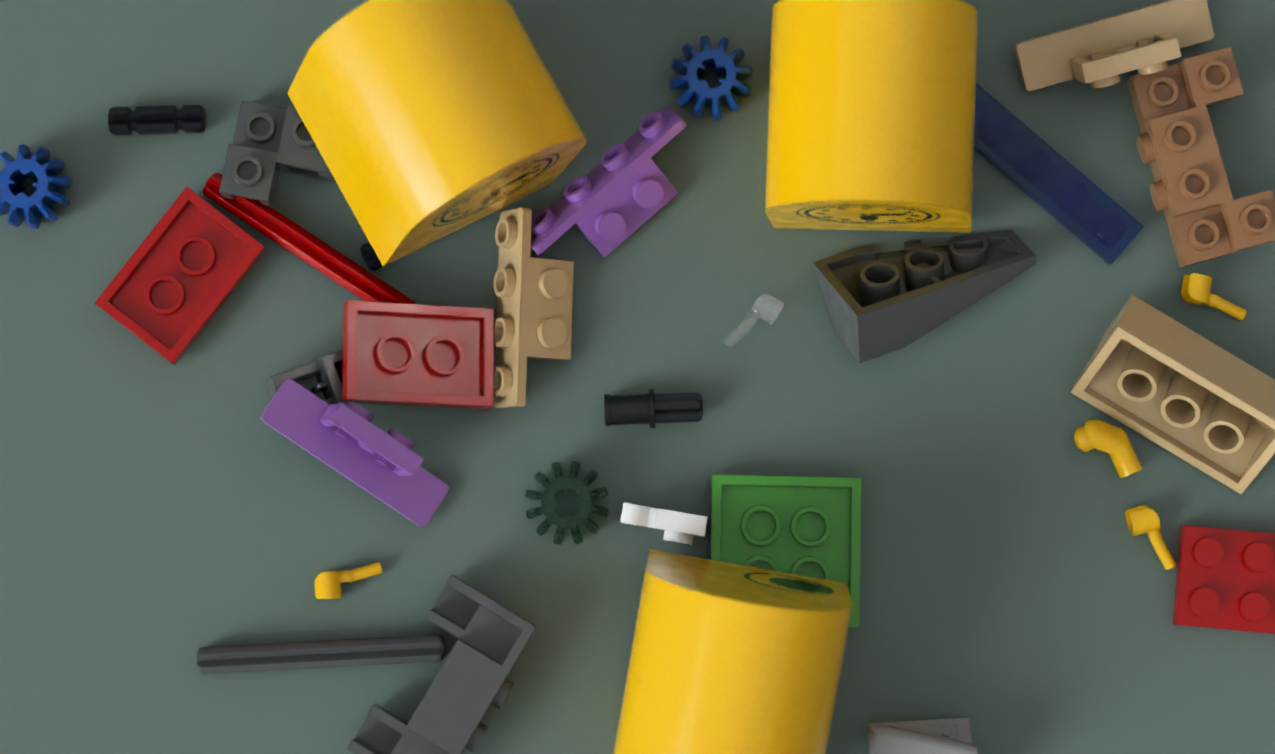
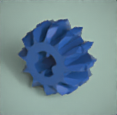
(699, 89)
(49, 183)

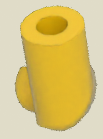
(1110, 440)

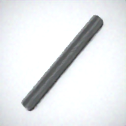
(320, 654)

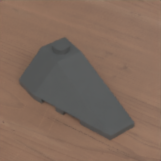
(901, 295)

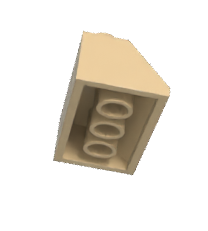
(1183, 394)

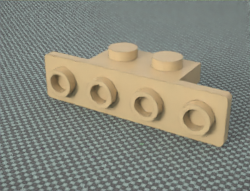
(1115, 45)
(531, 308)

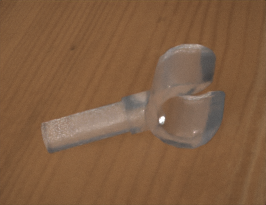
(765, 308)

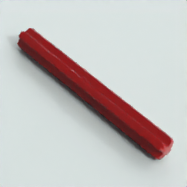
(306, 246)

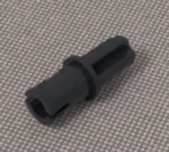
(653, 408)

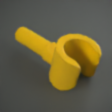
(1197, 290)
(1146, 520)
(329, 583)

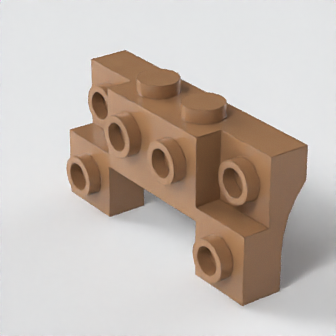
(1188, 163)

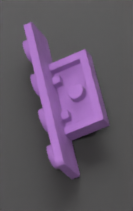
(616, 193)
(357, 450)

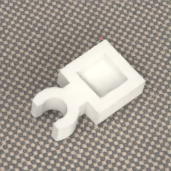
(677, 525)

